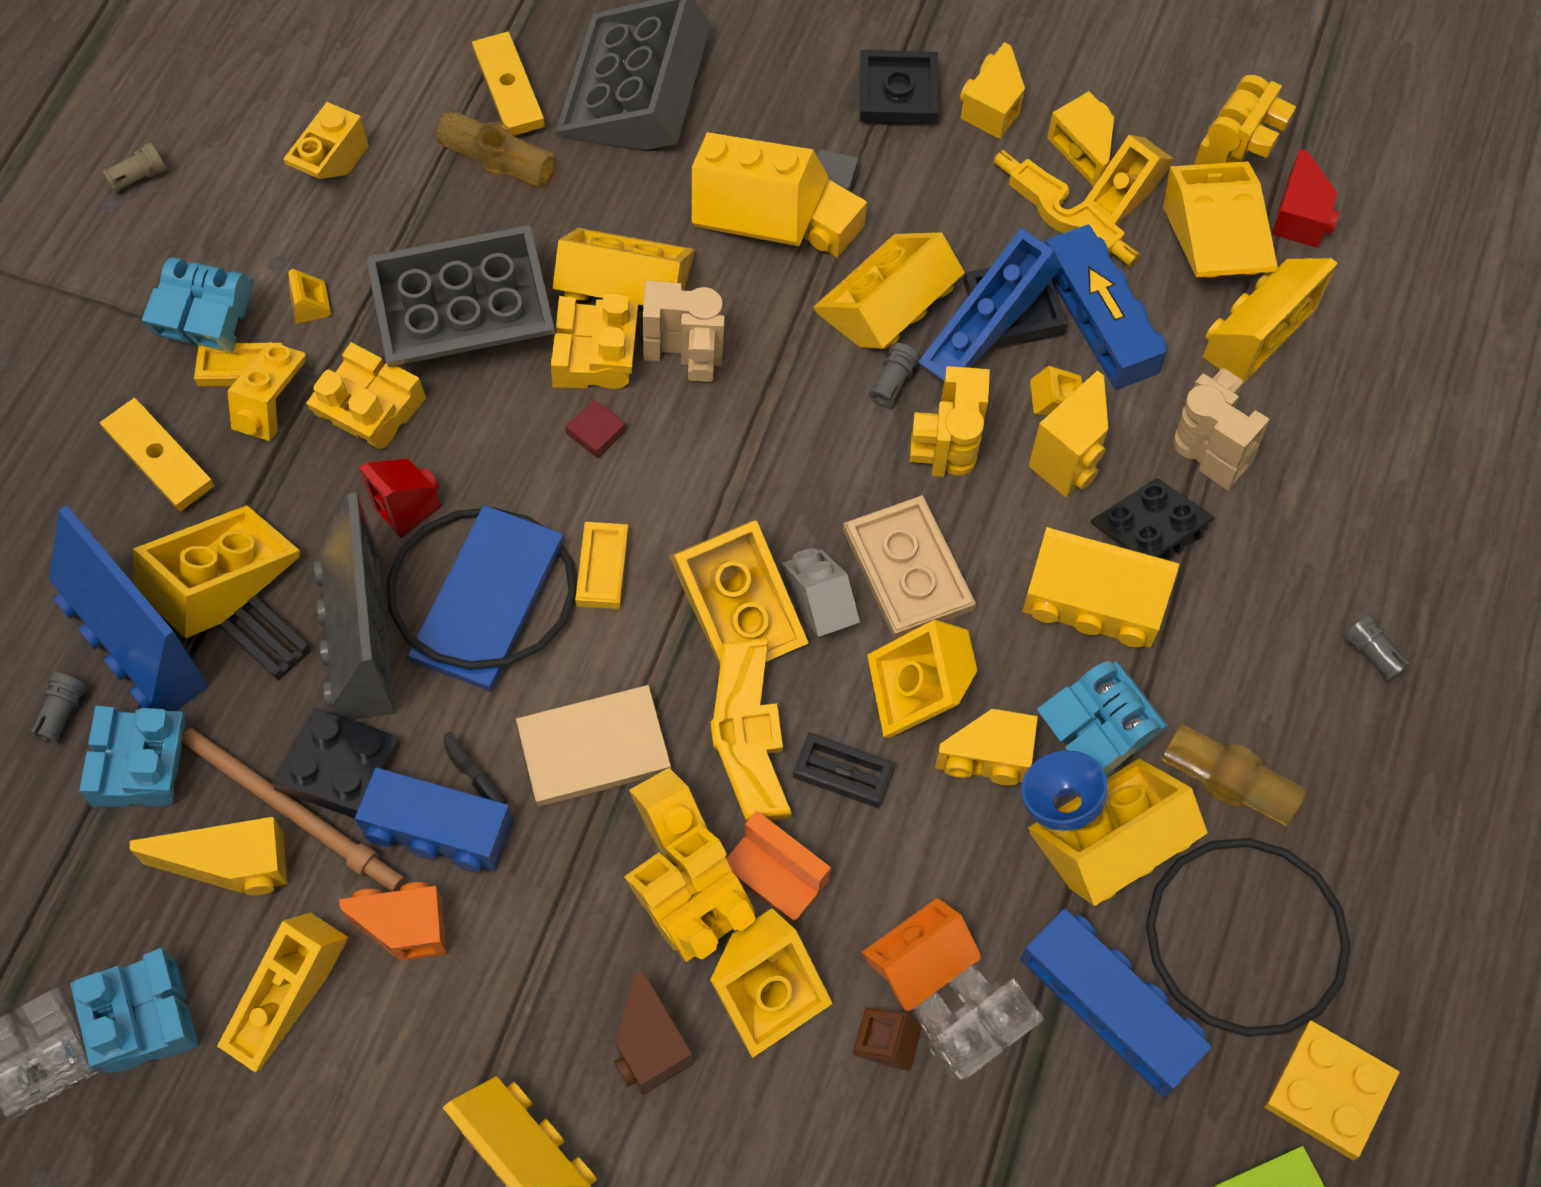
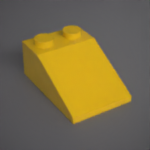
(210, 568)
(739, 591)

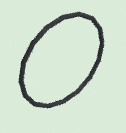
(472, 665)
(1196, 1010)

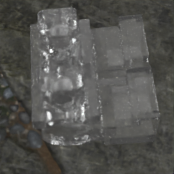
(978, 1029)
(40, 1052)

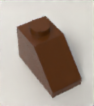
(648, 1040)

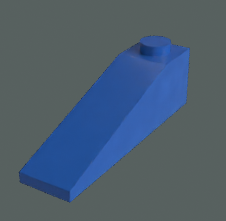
(994, 304)

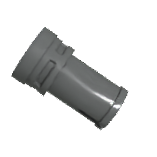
(897, 368)
(1376, 647)
(61, 699)

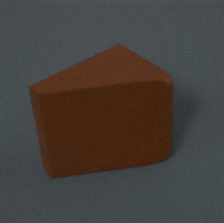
(888, 1038)

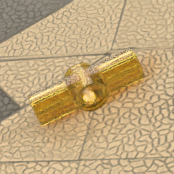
(496, 148)
(1234, 775)

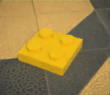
(1332, 1090)

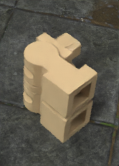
(685, 325)
(1218, 432)

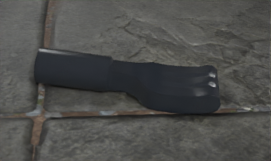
(465, 765)

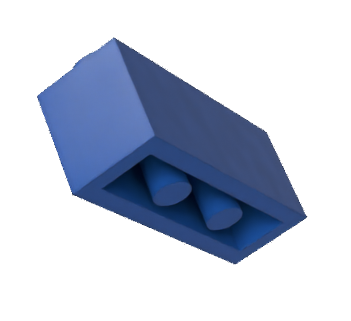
(434, 820)

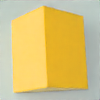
(308, 297)

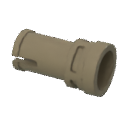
(142, 164)

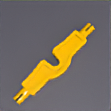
(1048, 196)

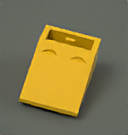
(1220, 219)

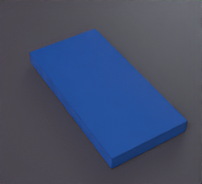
(488, 595)

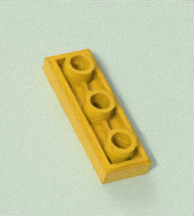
(508, 83)
(157, 454)

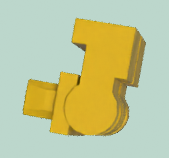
(1242, 123)
(594, 343)
(367, 396)
(954, 434)
(696, 897)

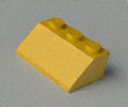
(755, 188)
(616, 264)
(891, 289)
(1268, 316)
(1100, 588)
(1140, 827)
(512, 1141)

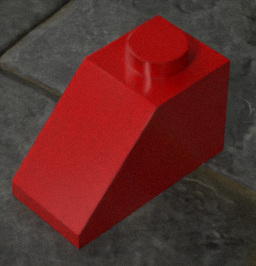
(1306, 204)
(401, 492)

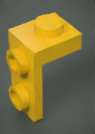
(256, 389)

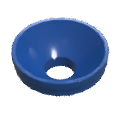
(1063, 775)

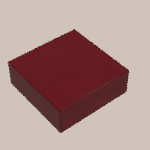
(595, 428)

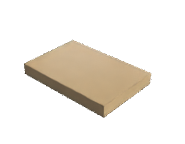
(908, 566)
(593, 745)

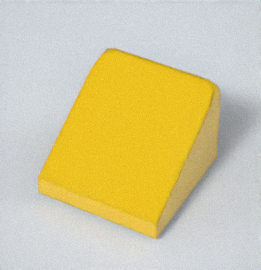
(1051, 388)

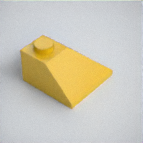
(921, 675)
(768, 982)

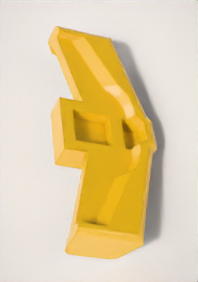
(748, 731)

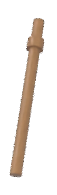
(359, 857)

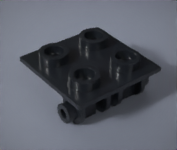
(1154, 521)

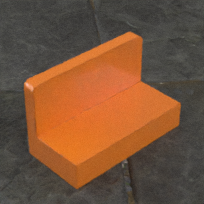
(778, 867)
(923, 953)

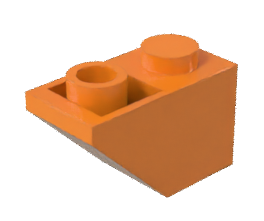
(401, 922)

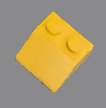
(1073, 438)

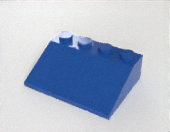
(120, 619)

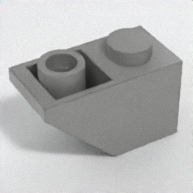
(821, 591)

